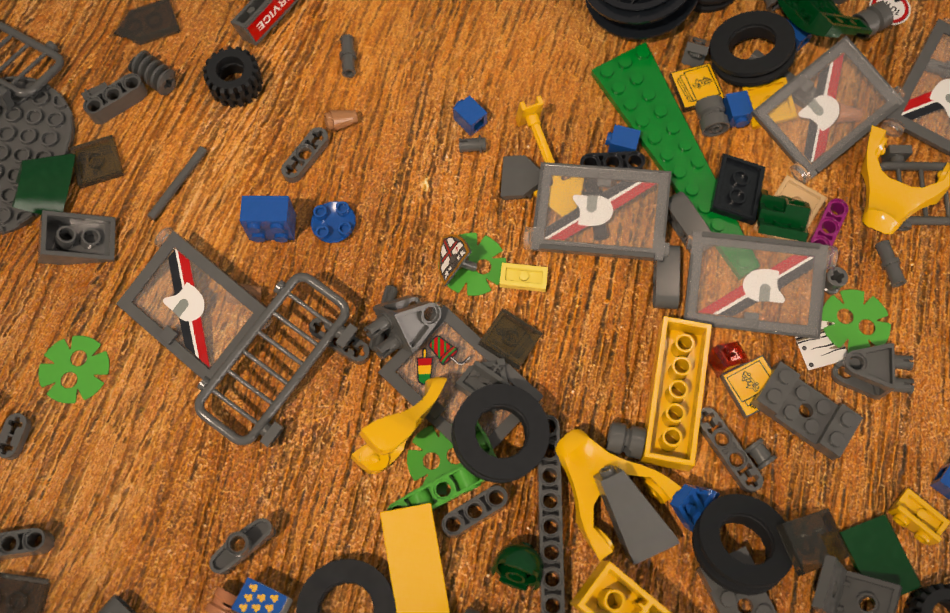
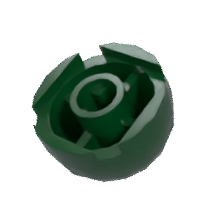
(519, 566)

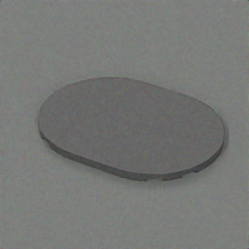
(30, 130)

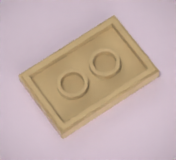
(799, 191)

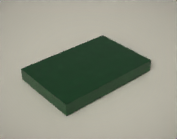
(879, 554)

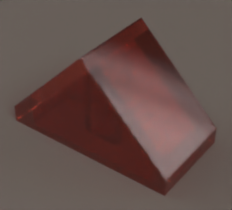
(726, 358)

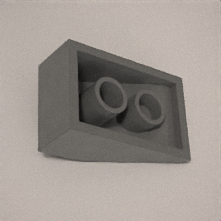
(75, 238)

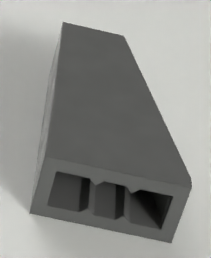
(633, 518)

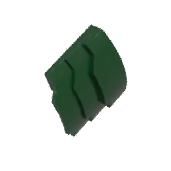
(822, 18)

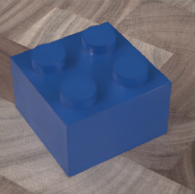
(268, 218)

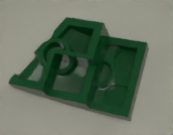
(44, 183)
(782, 216)

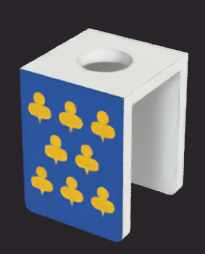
(260, 599)

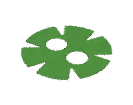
(475, 281)
(872, 311)
(86, 381)
(430, 442)

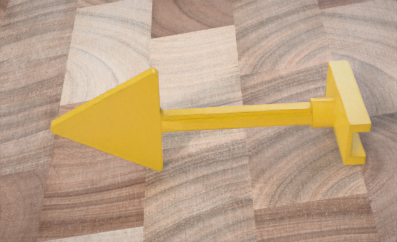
(530, 116)

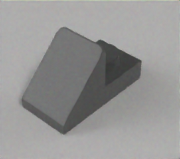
(695, 51)

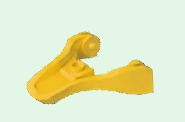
(889, 200)
(389, 434)
(581, 461)

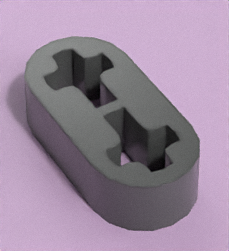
(14, 436)

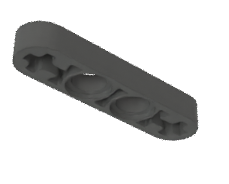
(732, 447)

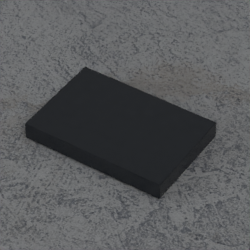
(737, 189)

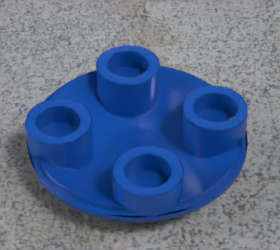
(333, 221)

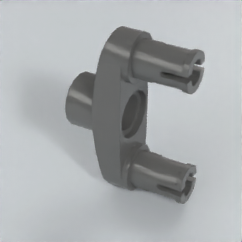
(254, 535)

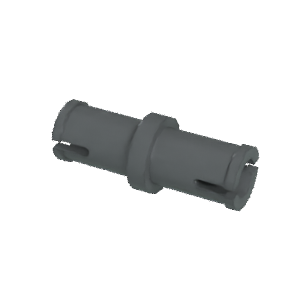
(347, 55)
(890, 263)

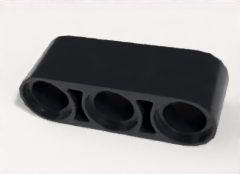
(617, 159)

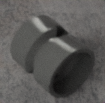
(876, 17)
(711, 114)
(626, 440)

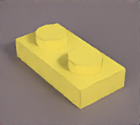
(523, 277)

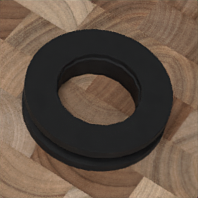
(759, 70)
(521, 405)
(720, 565)
(349, 572)

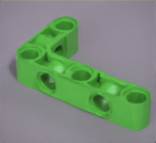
(459, 479)

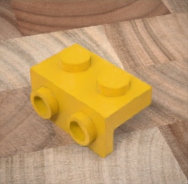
(918, 517)

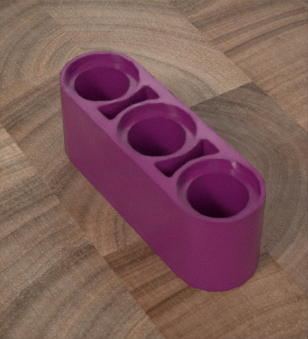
(830, 222)

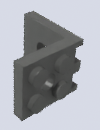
(844, 590)

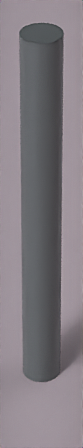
(176, 184)

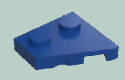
(691, 502)

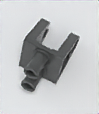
(402, 324)
(874, 371)

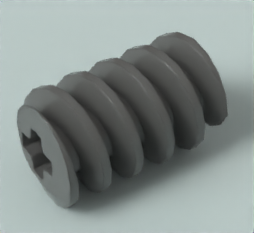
(153, 72)

